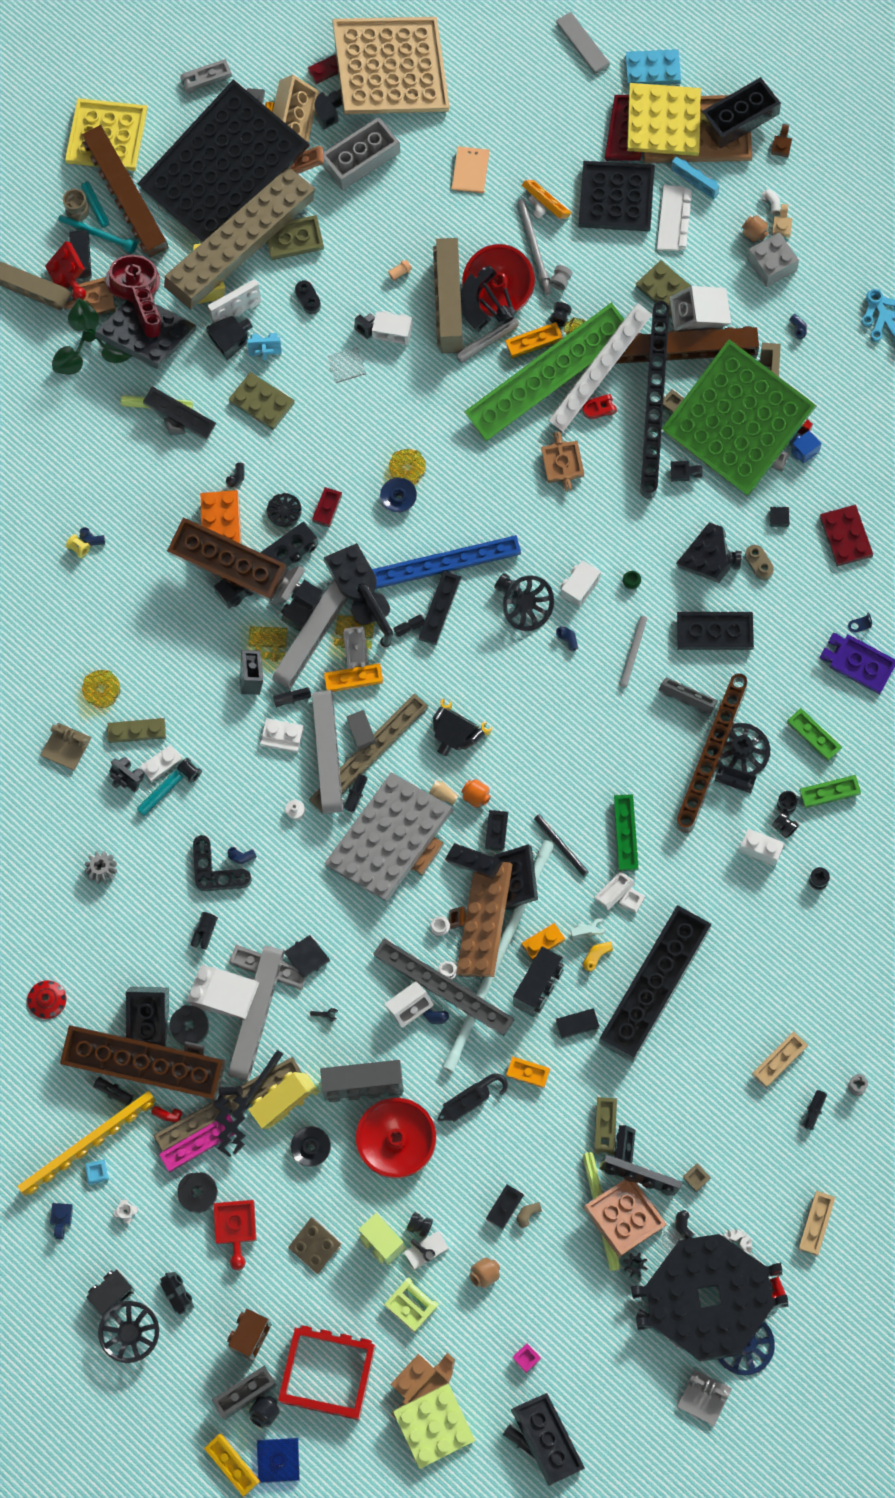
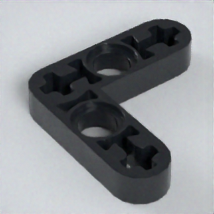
(208, 872)

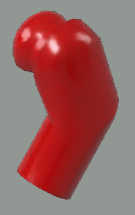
(777, 1286)

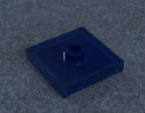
(278, 1460)

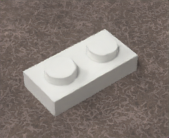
(161, 763)

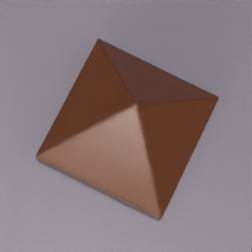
(457, 917)

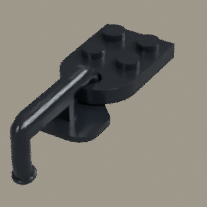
(351, 572)

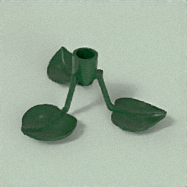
(85, 319)

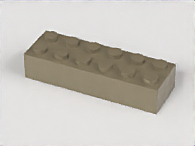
(447, 295)

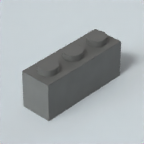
(244, 1392)

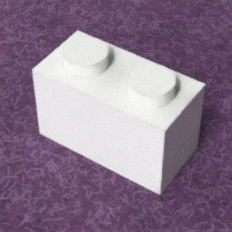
(392, 327)
(580, 583)
(761, 847)
(409, 1004)

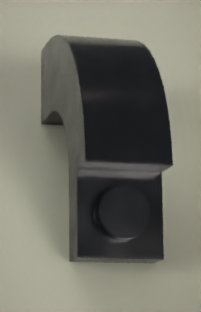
(470, 298)

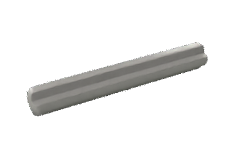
(486, 340)

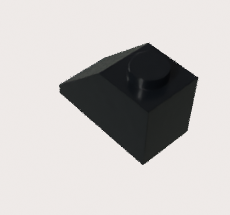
(251, 672)

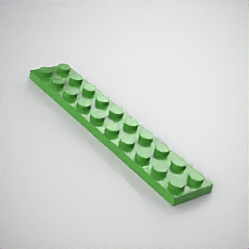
(544, 374)

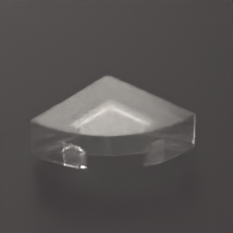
(669, 1239)

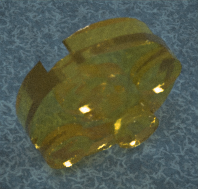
(410, 457)
(98, 678)

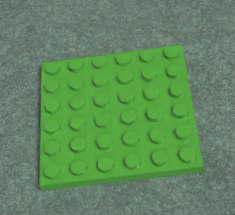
(739, 417)

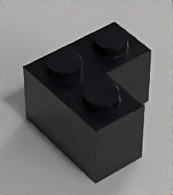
(304, 601)

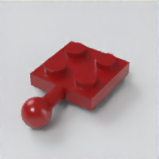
(66, 268)
(235, 1224)

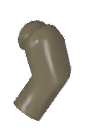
(526, 1212)

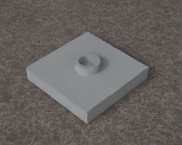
(287, 585)

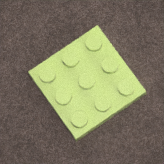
(433, 1426)

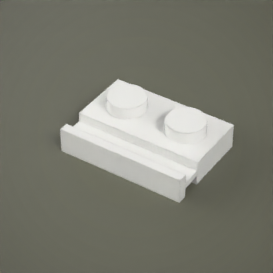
(282, 735)

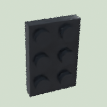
(523, 879)

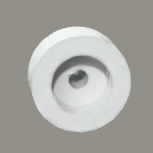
(295, 809)

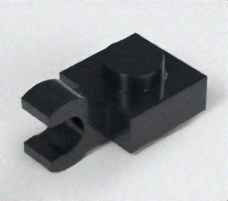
(681, 471)

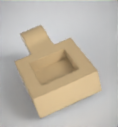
(782, 224)

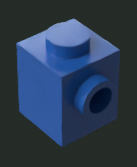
(805, 447)

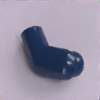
(801, 326)
(89, 538)
(239, 857)
(436, 1017)

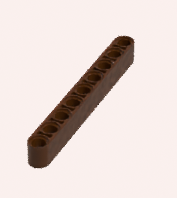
(716, 744)

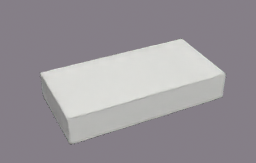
(614, 890)
(432, 1242)

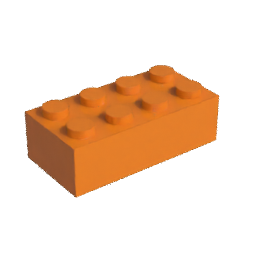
(222, 513)

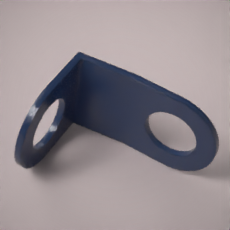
(863, 623)

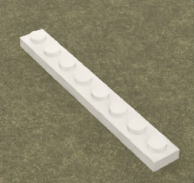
(600, 367)

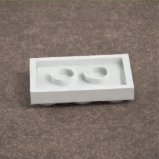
(235, 302)

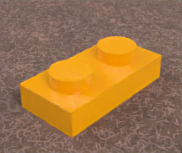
(548, 938)
(528, 1072)

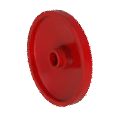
(512, 271)
(396, 1138)

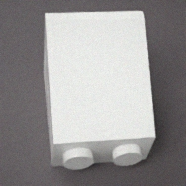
(700, 308)

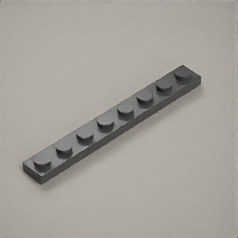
(444, 987)

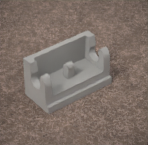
(355, 647)

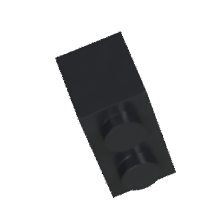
(110, 1292)

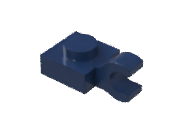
(60, 1216)

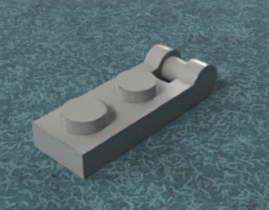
(206, 75)

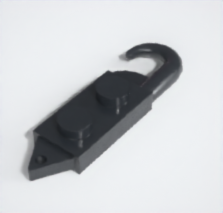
(470, 1098)

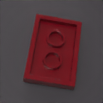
(846, 535)

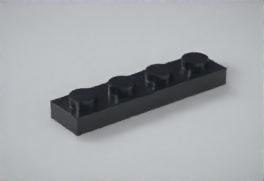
(179, 413)
(440, 608)
(634, 1173)

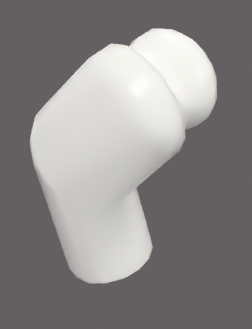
(540, 208)

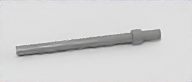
(543, 275)

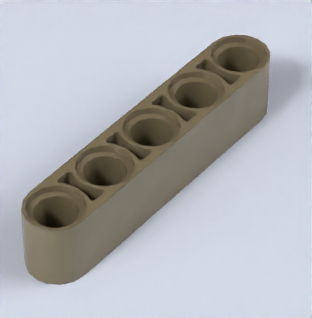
(33, 286)

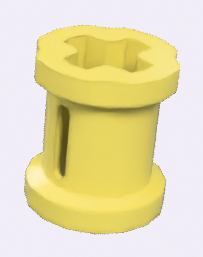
(83, 548)

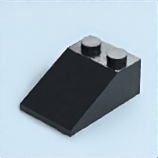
(147, 1014)

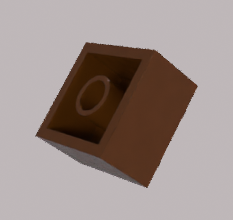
(249, 1334)

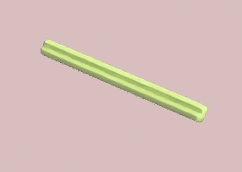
(596, 1191)

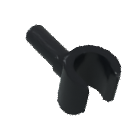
(325, 1014)
(423, 1250)

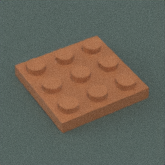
(624, 1216)

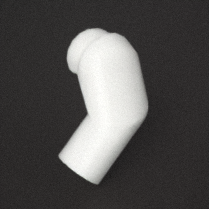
(774, 199)

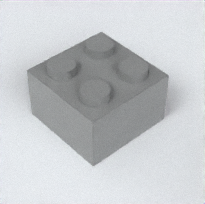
(773, 259)

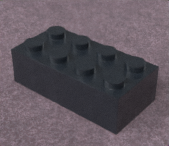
(740, 112)

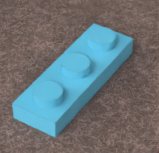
(695, 177)

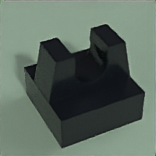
(364, 325)

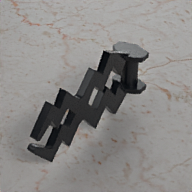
(230, 1127)

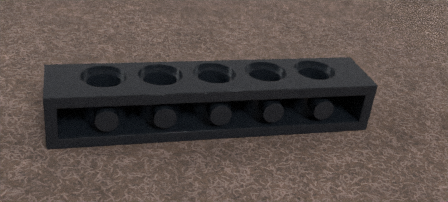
(284, 545)

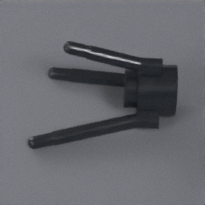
(504, 313)

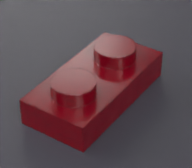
(324, 69)
(327, 507)

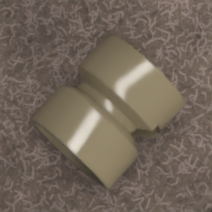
(76, 204)

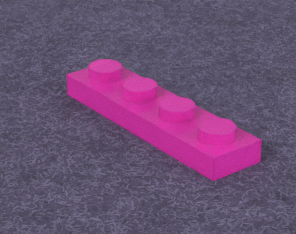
(194, 1145)

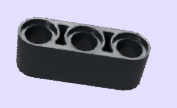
(81, 244)

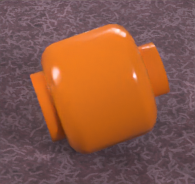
(476, 793)

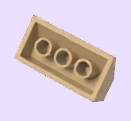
(296, 104)

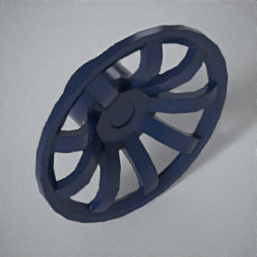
(750, 1348)

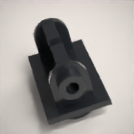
(735, 778)
(173, 1284)

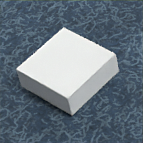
(632, 900)

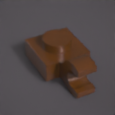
(781, 143)

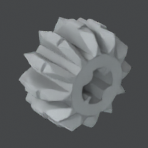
(97, 862)

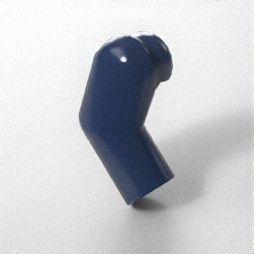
(569, 636)

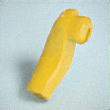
(594, 955)

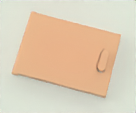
(470, 169)

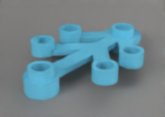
(885, 315)

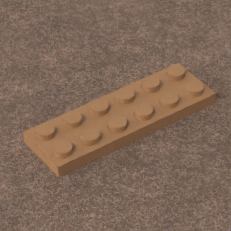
(484, 923)

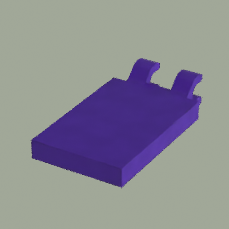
(859, 662)

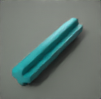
(95, 204)
(159, 792)

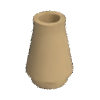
(443, 792)

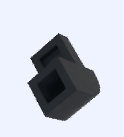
(326, 107)

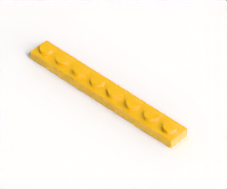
(81, 1148)

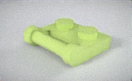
(406, 1309)

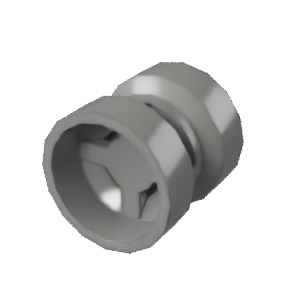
(559, 280)

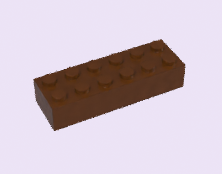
(227, 559)

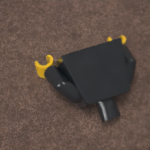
(455, 730)

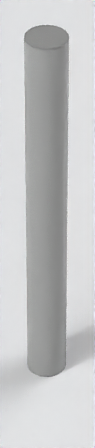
(633, 651)

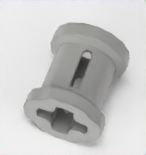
(852, 1086)

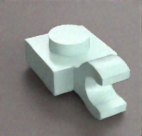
(584, 931)

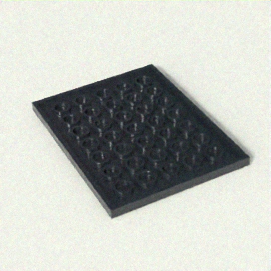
(222, 161)

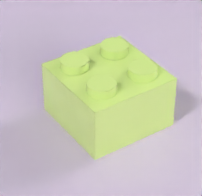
(381, 1239)

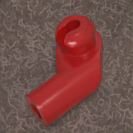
(165, 1115)

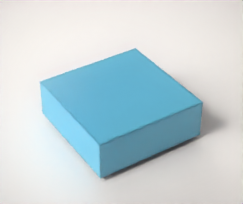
(96, 1172)

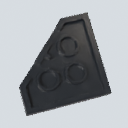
(707, 554)

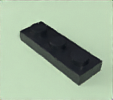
(473, 861)

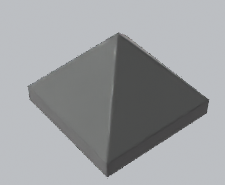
(173, 427)
(194, 1048)

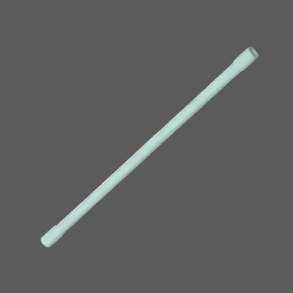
(454, 1055)

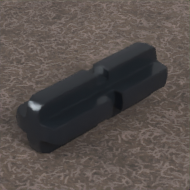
(404, 627)

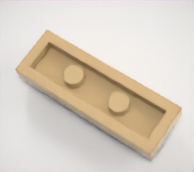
(780, 1059)
(816, 1223)

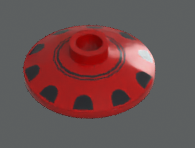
(51, 1007)

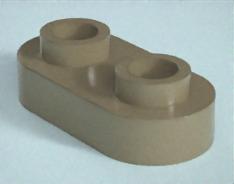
(759, 561)

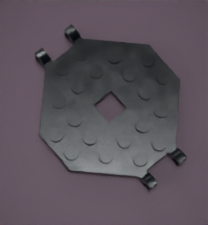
(716, 1329)

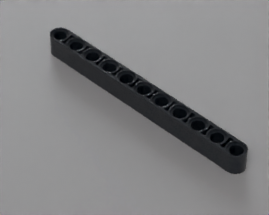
(654, 407)

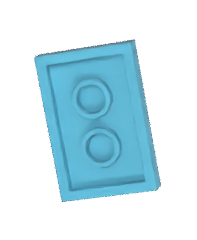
(653, 67)

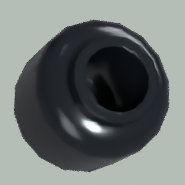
(264, 1411)

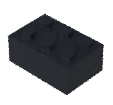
(538, 982)

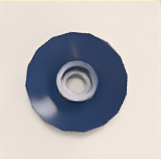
(396, 487)

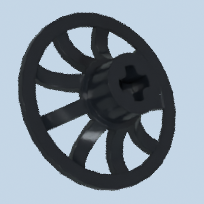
(526, 601)
(743, 747)
(128, 1332)

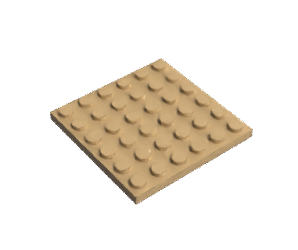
(390, 65)

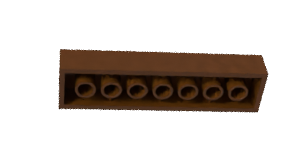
(143, 1062)

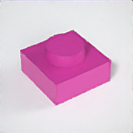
(526, 1358)

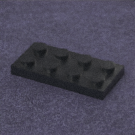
(715, 631)
(547, 1439)

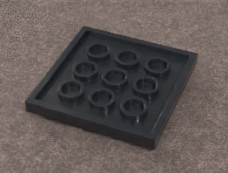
(616, 196)
(126, 334)

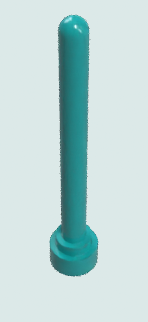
(129, 245)

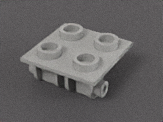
(704, 1397)

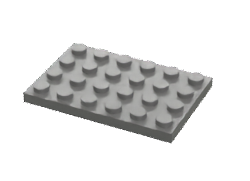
(389, 837)

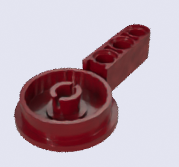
(139, 291)

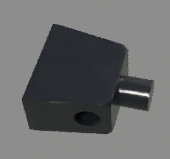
(229, 335)

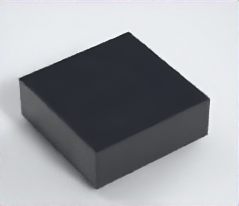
(779, 517)

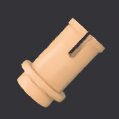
(399, 270)

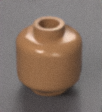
(755, 228)
(484, 1272)

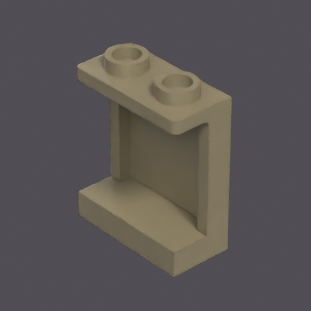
(771, 356)

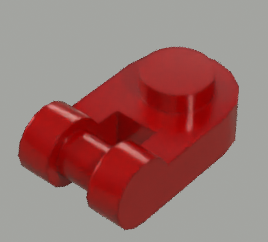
(592, 408)

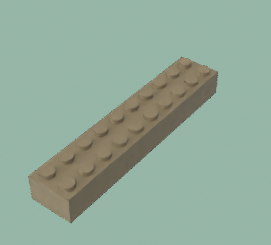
(239, 238)

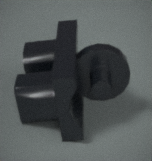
(123, 776)

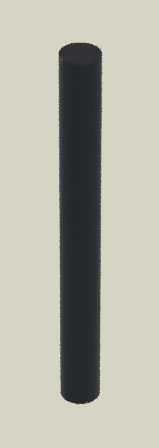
(561, 845)
(262, 1078)

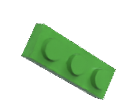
(814, 734)
(830, 791)

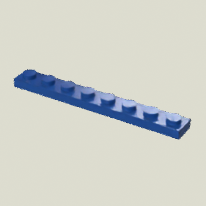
(447, 561)

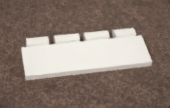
(674, 218)

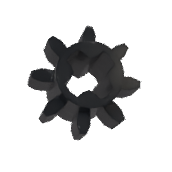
(637, 1259)

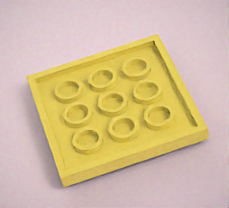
(664, 119)
(121, 122)

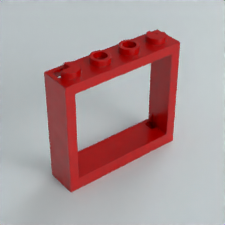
(325, 1335)

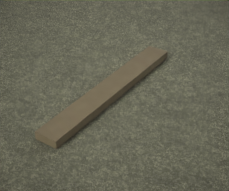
(385, 737)
(206, 1115)

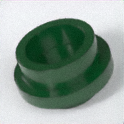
(631, 579)

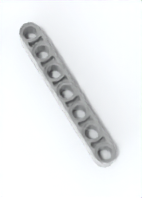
(310, 636)
(327, 752)
(253, 1025)

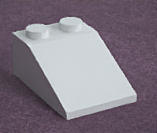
(222, 992)

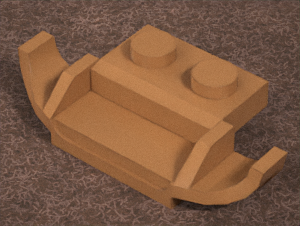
(422, 1378)

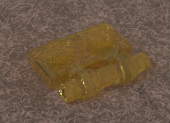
(349, 622)
(268, 637)

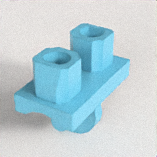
(264, 346)

